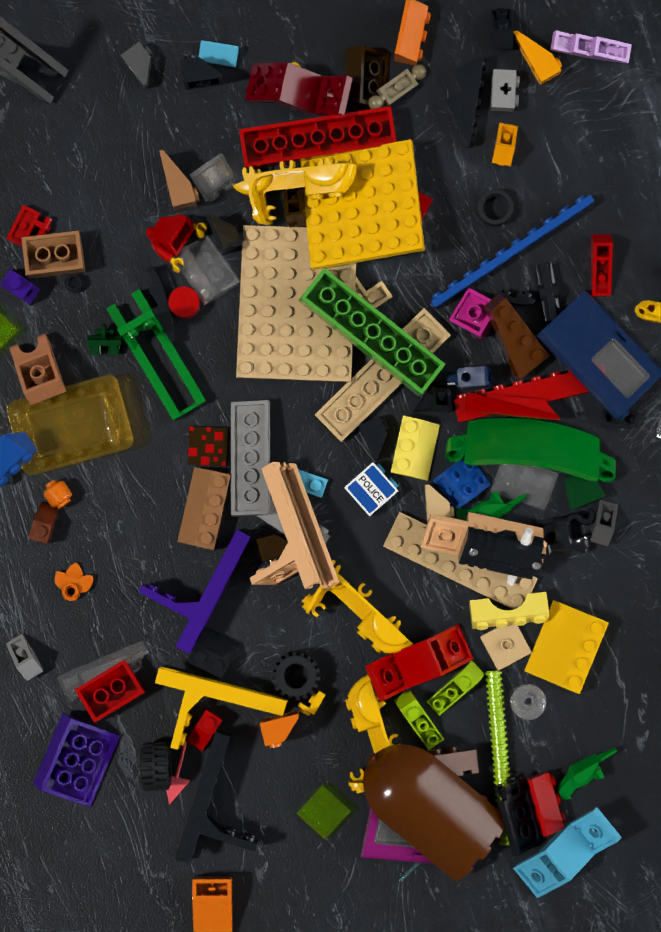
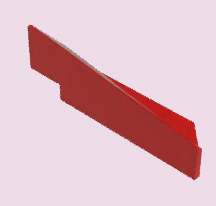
(510, 406)

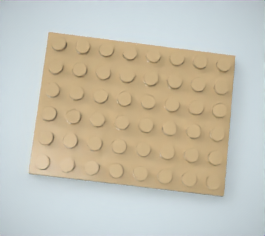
(275, 330)

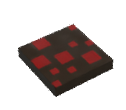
(207, 446)

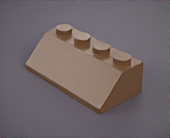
(204, 508)

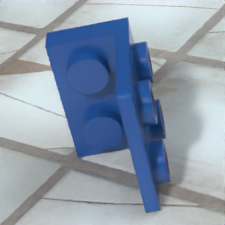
(461, 483)

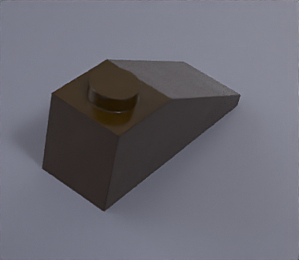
(295, 207)

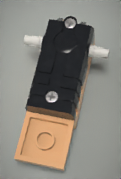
(488, 544)

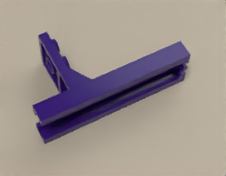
(200, 611)

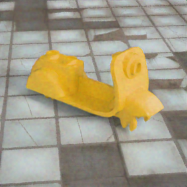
(318, 180)
(374, 626)
(367, 717)

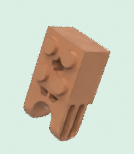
(38, 371)

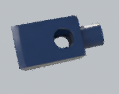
(479, 377)

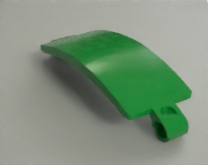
(532, 444)

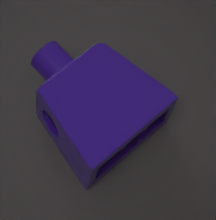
(19, 287)

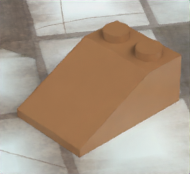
(181, 191)

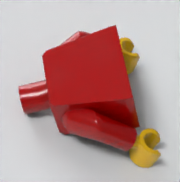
(171, 235)

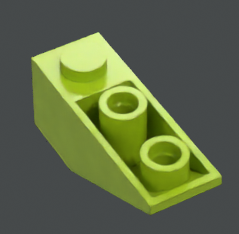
(455, 688)
(418, 719)

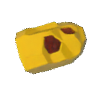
(649, 311)

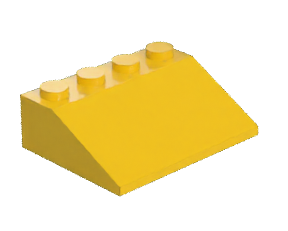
(566, 647)

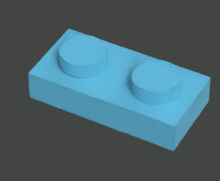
(313, 484)

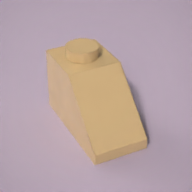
(437, 503)

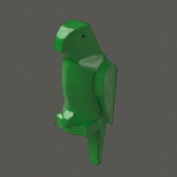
(492, 507)
(582, 773)

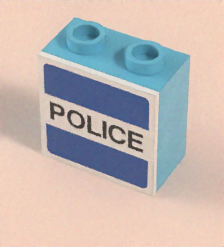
(372, 488)

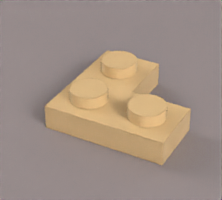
(376, 295)

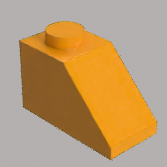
(505, 144)

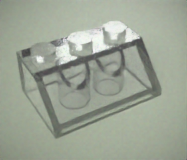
(206, 270)
(517, 480)

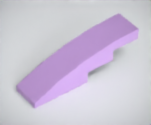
(591, 47)

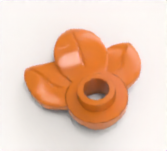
(73, 579)

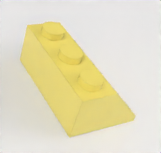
(415, 448)

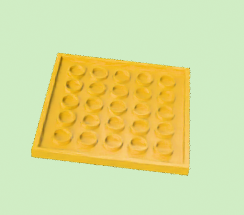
(374, 216)

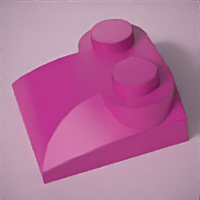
(471, 314)

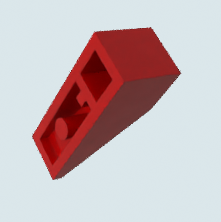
(601, 264)

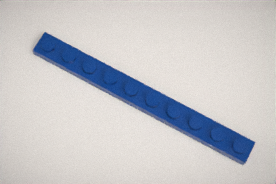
(517, 246)

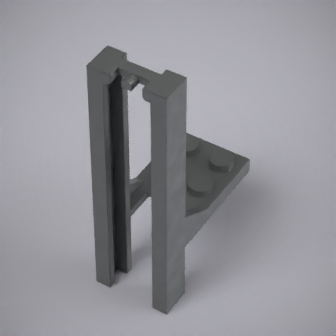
(12, 50)

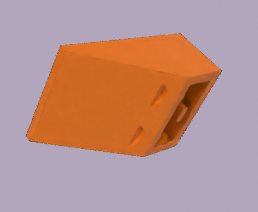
(212, 903)

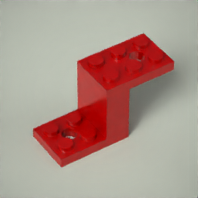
(419, 662)

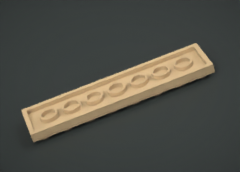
(373, 383)
(406, 540)

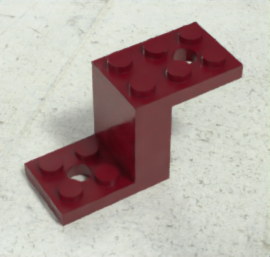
(298, 89)

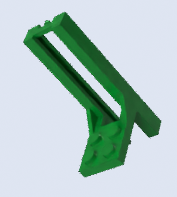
(130, 330)

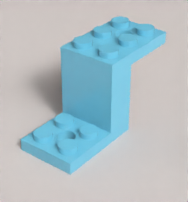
(567, 852)

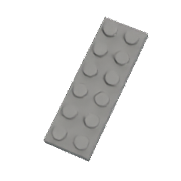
(248, 455)

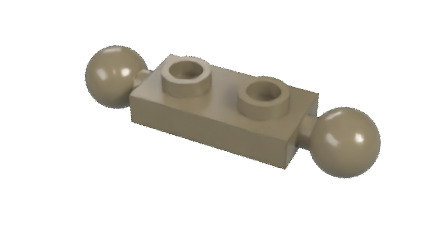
(397, 87)

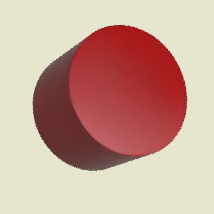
(184, 302)

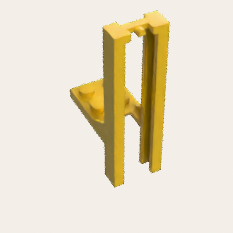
(198, 686)

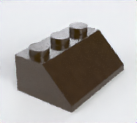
(369, 73)

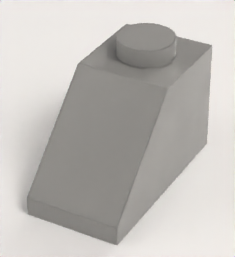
(24, 657)

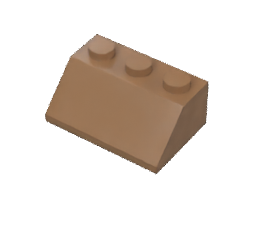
(53, 254)

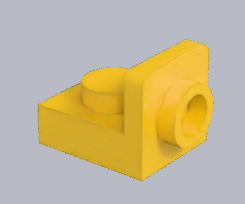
(315, 701)

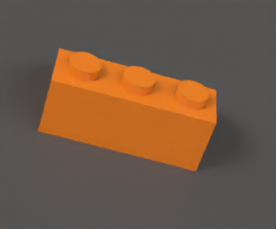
(412, 33)
(277, 728)

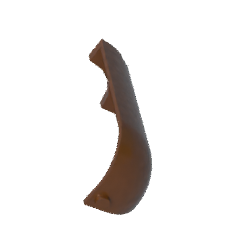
(431, 808)

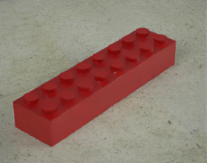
(316, 137)

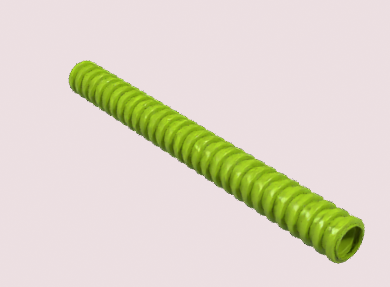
(498, 735)

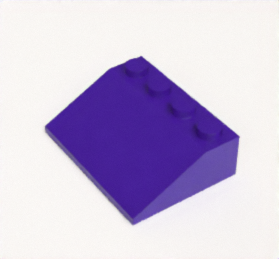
(76, 760)

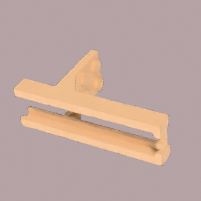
(305, 546)

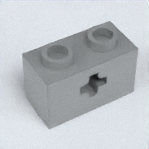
(499, 100)

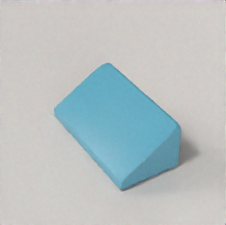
(219, 53)

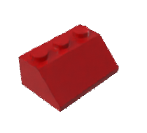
(110, 690)
(546, 803)

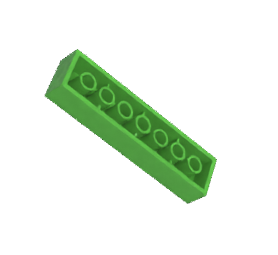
(371, 332)

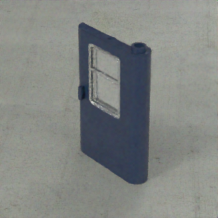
(600, 355)

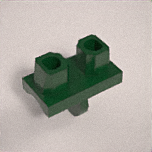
(104, 337)

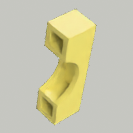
(486, 615)

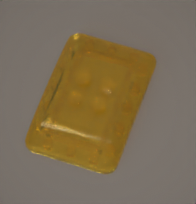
(73, 425)

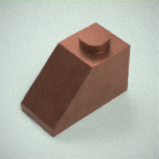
(43, 523)

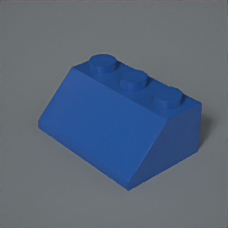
(14, 452)

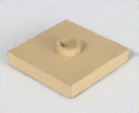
(505, 645)

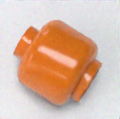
(57, 494)

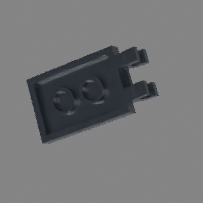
(518, 816)

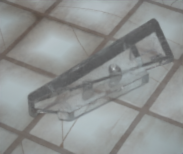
(75, 678)

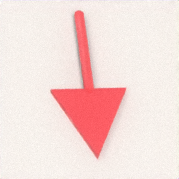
(177, 783)

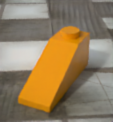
(539, 59)

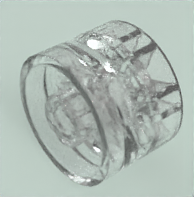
(534, 708)

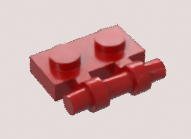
(25, 223)

